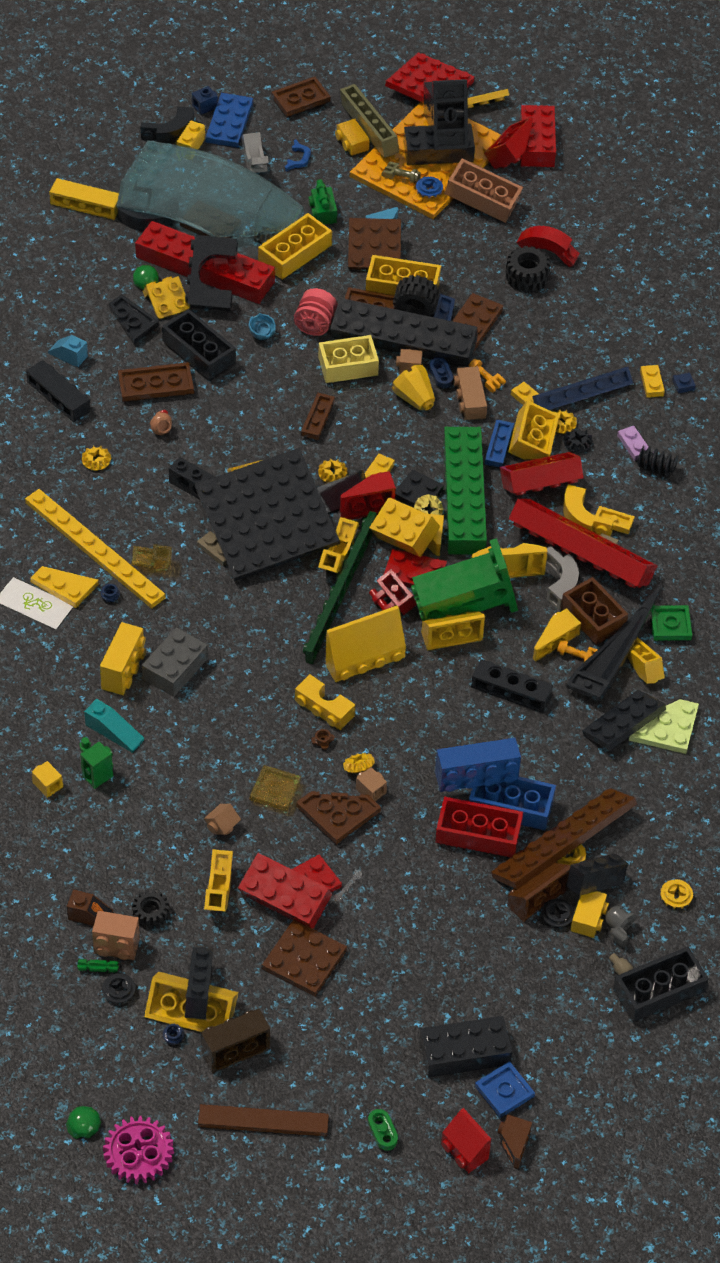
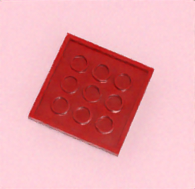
(420, 69)

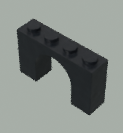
(204, 249)

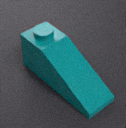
(112, 726)

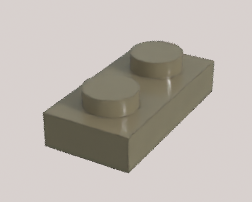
(209, 545)

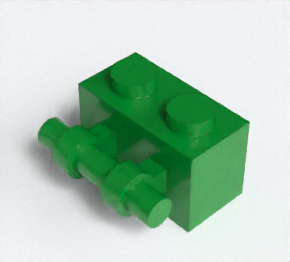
(323, 203)
(95, 762)

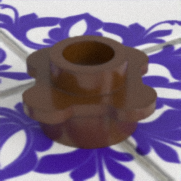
(323, 734)

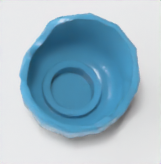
(262, 326)

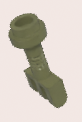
(393, 169)

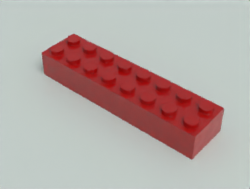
(172, 251)
(582, 542)

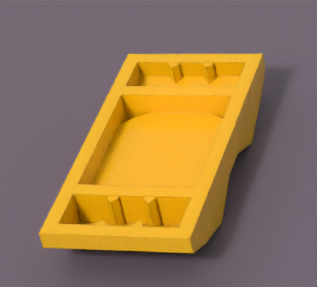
(522, 560)

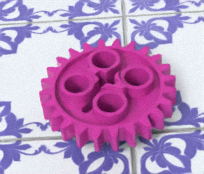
(142, 1166)

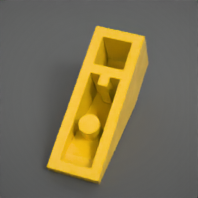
(560, 628)
(646, 662)

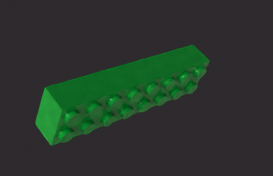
(464, 490)

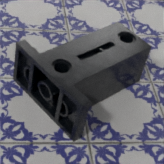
(447, 113)

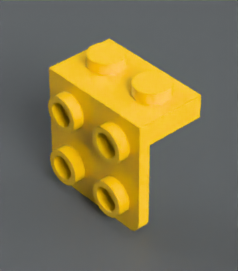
(166, 297)

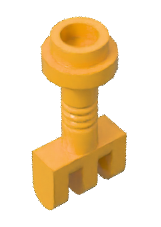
(493, 382)
(563, 647)

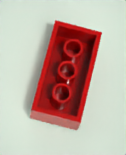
(542, 138)
(541, 473)
(479, 827)
(285, 891)

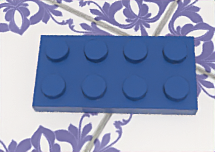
(229, 120)

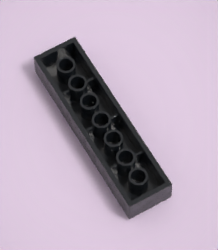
(405, 330)

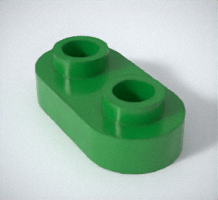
(383, 1131)

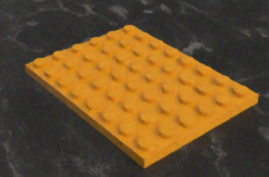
(400, 188)

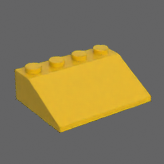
(365, 644)

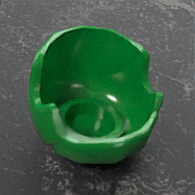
(144, 275)
(83, 1122)

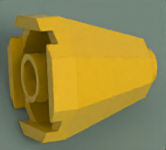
(415, 388)

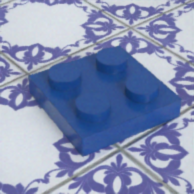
(504, 1089)

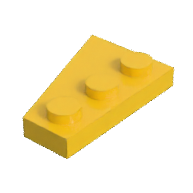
(64, 585)

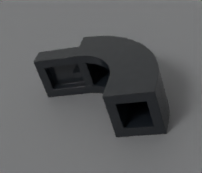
(169, 131)
(140, 220)

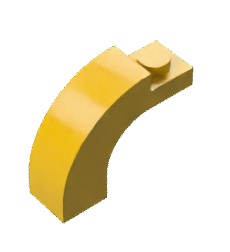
(575, 511)
(334, 557)
(220, 881)

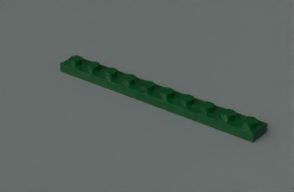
(339, 590)

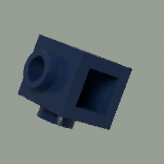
(204, 100)

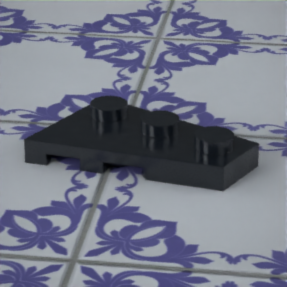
(133, 318)

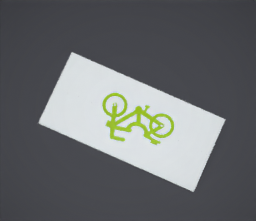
(34, 603)

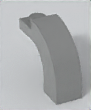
(254, 153)
(568, 573)

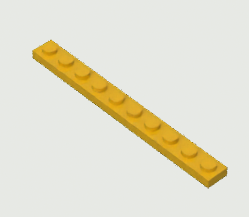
(95, 548)

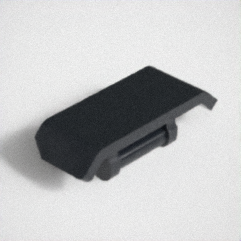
(331, 491)

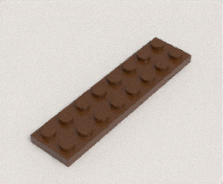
(563, 838)

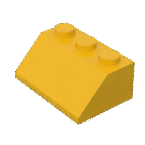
(533, 432)
(453, 630)

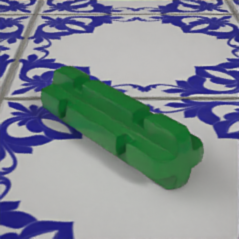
(97, 965)

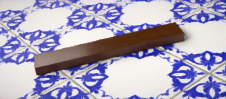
(263, 1120)

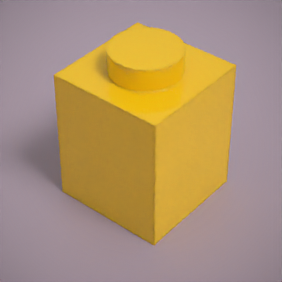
(47, 779)

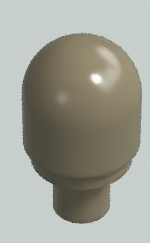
(620, 964)

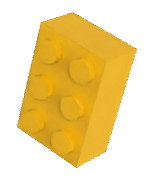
(404, 527)
(122, 658)

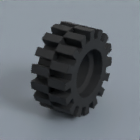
(151, 899)

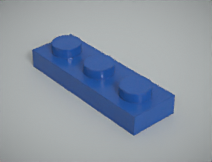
(499, 443)

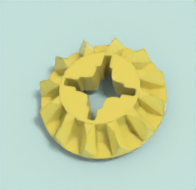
(434, 502)

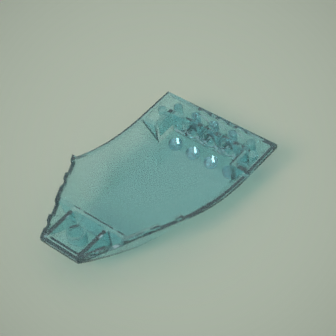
(205, 192)

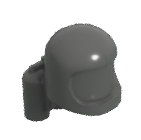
(619, 921)

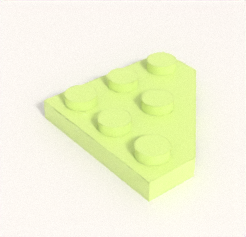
(669, 729)

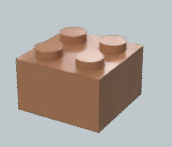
(116, 935)

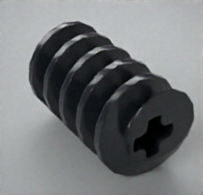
(657, 461)

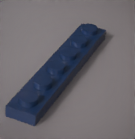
(584, 389)

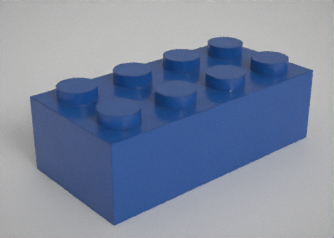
(477, 764)
(524, 795)

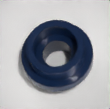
(110, 593)
(173, 1029)

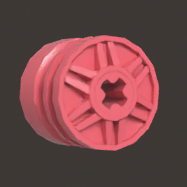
(315, 312)

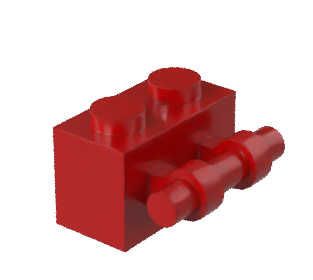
(396, 591)

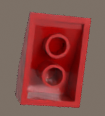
(510, 144)
(367, 496)

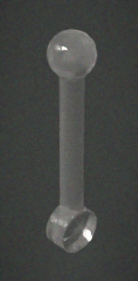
(357, 874)

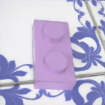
(632, 441)

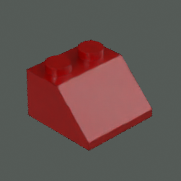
(466, 1141)

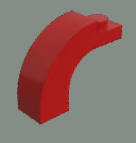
(549, 239)

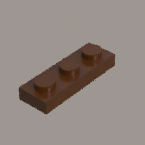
(317, 416)

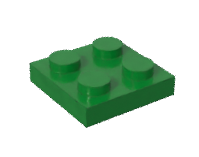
(671, 623)

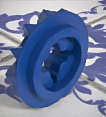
(427, 182)

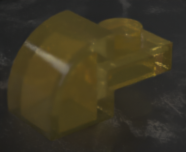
(154, 558)

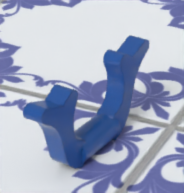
(304, 161)

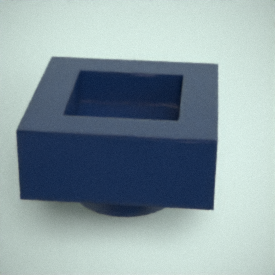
(683, 382)

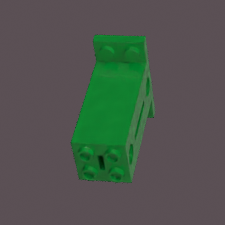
(465, 586)

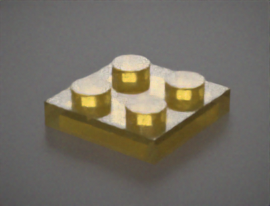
(275, 788)

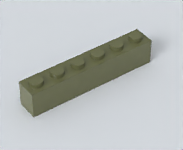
(370, 120)

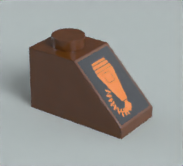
(84, 907)
(514, 1138)

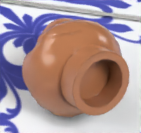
(161, 423)

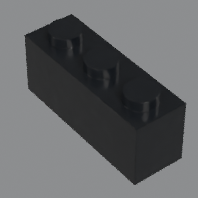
(596, 874)

